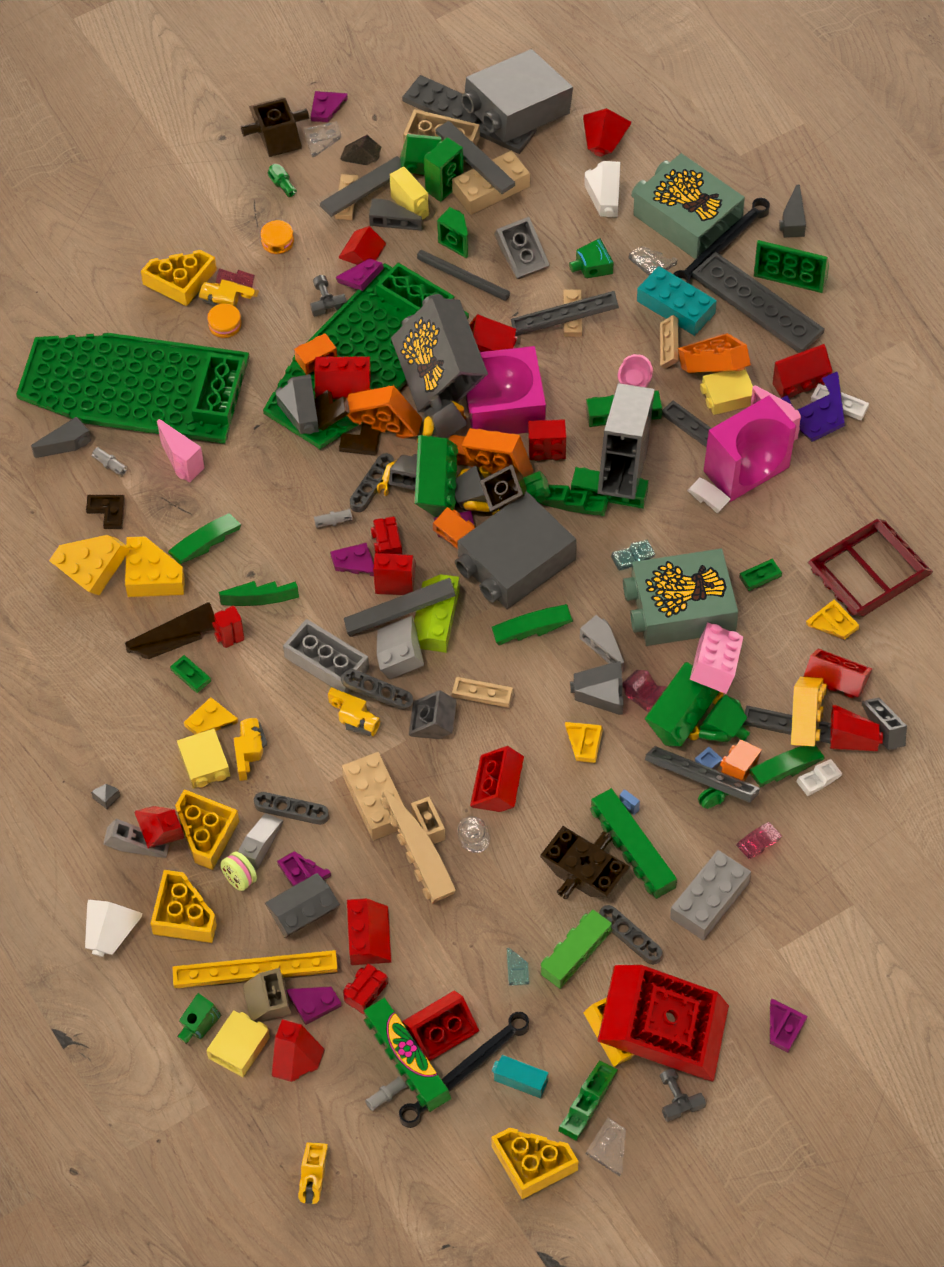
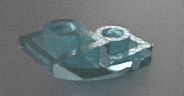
(636, 552)

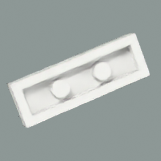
(851, 406)

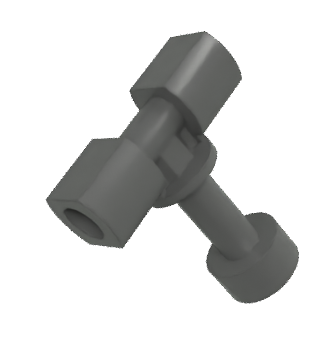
(327, 300)
(681, 1101)

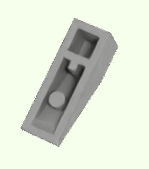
(599, 637)
(130, 839)
(260, 839)

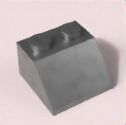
(433, 716)

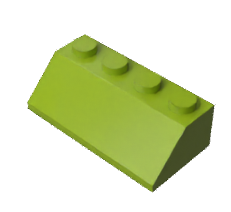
(435, 621)

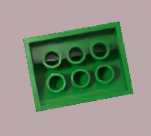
(791, 266)

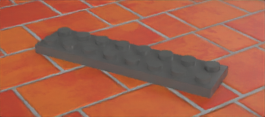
(444, 101)
(758, 302)

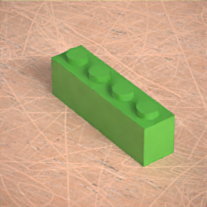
(576, 948)

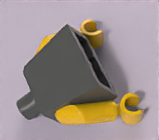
(443, 418)
(399, 473)
(469, 490)

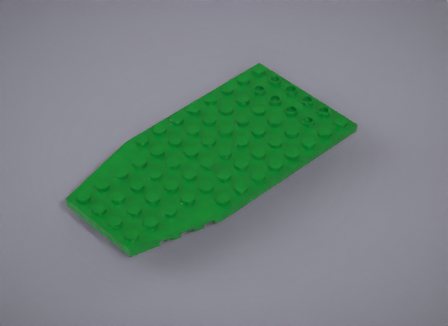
(365, 330)
(135, 383)

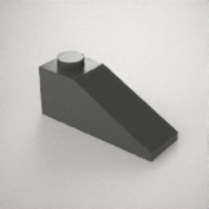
(391, 215)
(793, 217)
(64, 439)
(891, 725)

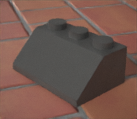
(302, 904)

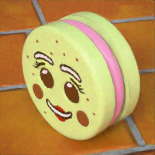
(238, 871)

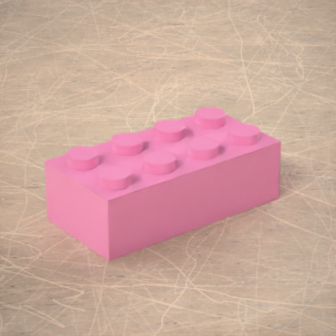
(716, 657)

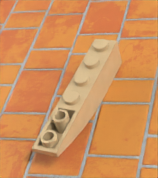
(420, 851)

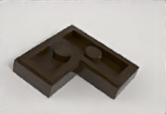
(329, 411)
(365, 443)
(111, 506)

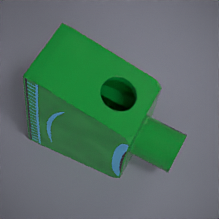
(593, 260)
(198, 1018)

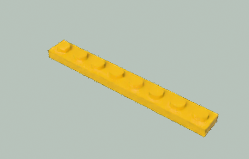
(246, 969)

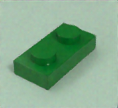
(760, 574)
(190, 674)

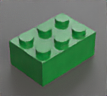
(441, 166)

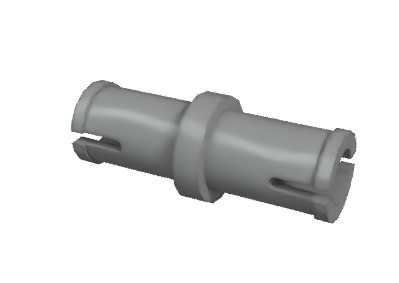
(109, 461)
(333, 518)
(385, 1093)

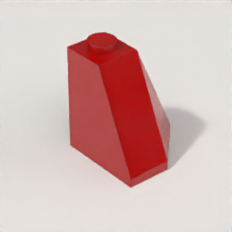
(604, 131)
(853, 731)
(159, 825)
(295, 1052)

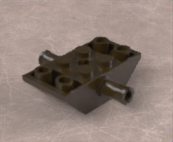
(276, 126)
(583, 864)

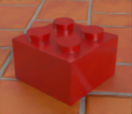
(547, 439)

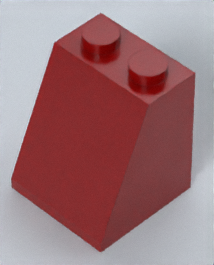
(492, 334)
(394, 574)

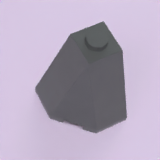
(298, 404)
(600, 687)

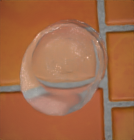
(473, 834)

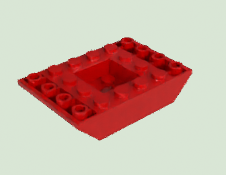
(638, 1022)

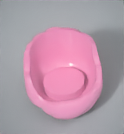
(635, 371)

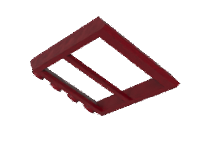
(842, 594)

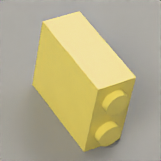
(408, 192)
(727, 391)
(203, 758)
(238, 1043)

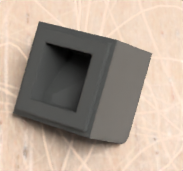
(105, 795)

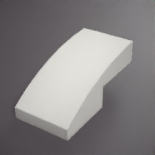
(711, 495)
(819, 778)

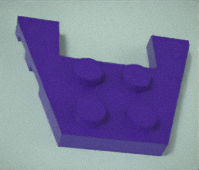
(823, 414)

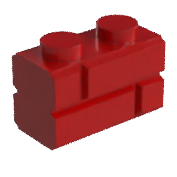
(386, 536)
(228, 627)
(365, 988)

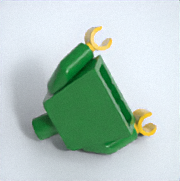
(723, 721)

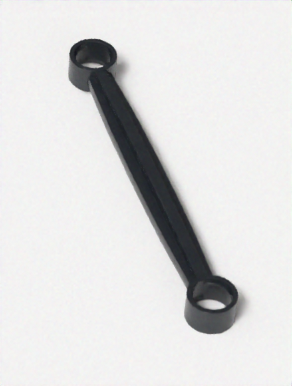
(727, 237)
(470, 1064)

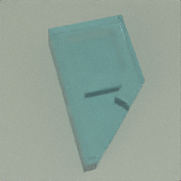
(517, 969)

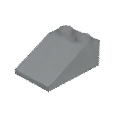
(521, 247)
(398, 648)

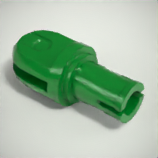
(281, 179)
(711, 797)

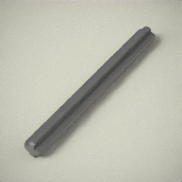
(463, 275)

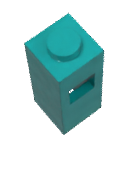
(520, 1076)

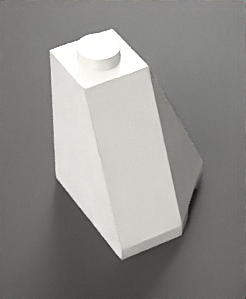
(603, 187)
(108, 926)

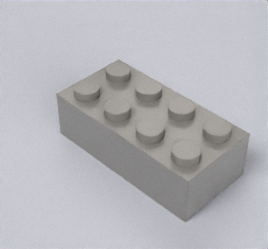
(324, 655)
(710, 894)

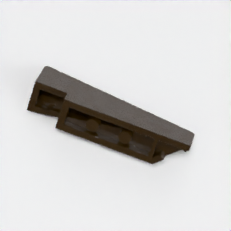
(173, 633)

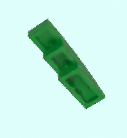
(575, 501)
(203, 538)
(251, 595)
(532, 623)
(786, 764)
(587, 1100)

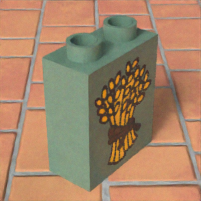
(687, 204)
(680, 596)

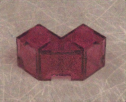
(642, 689)

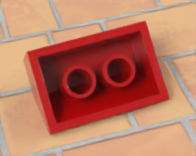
(801, 371)
(342, 375)
(838, 672)
(497, 780)
(368, 932)
(441, 1025)

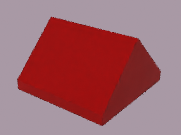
(362, 246)

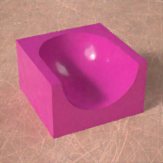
(509, 392)
(749, 448)

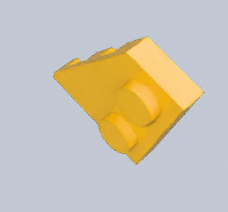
(834, 621)
(209, 716)
(584, 740)

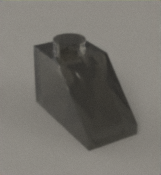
(361, 151)

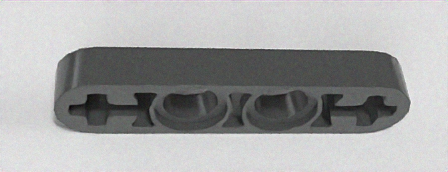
(369, 481)
(376, 693)
(292, 805)
(633, 932)

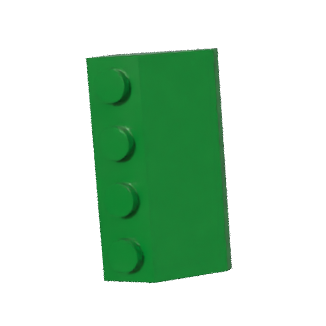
(436, 474)
(680, 708)

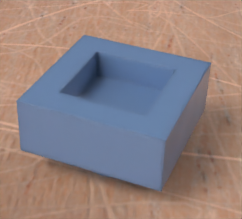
(709, 758)
(630, 802)

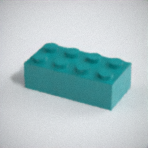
(673, 296)

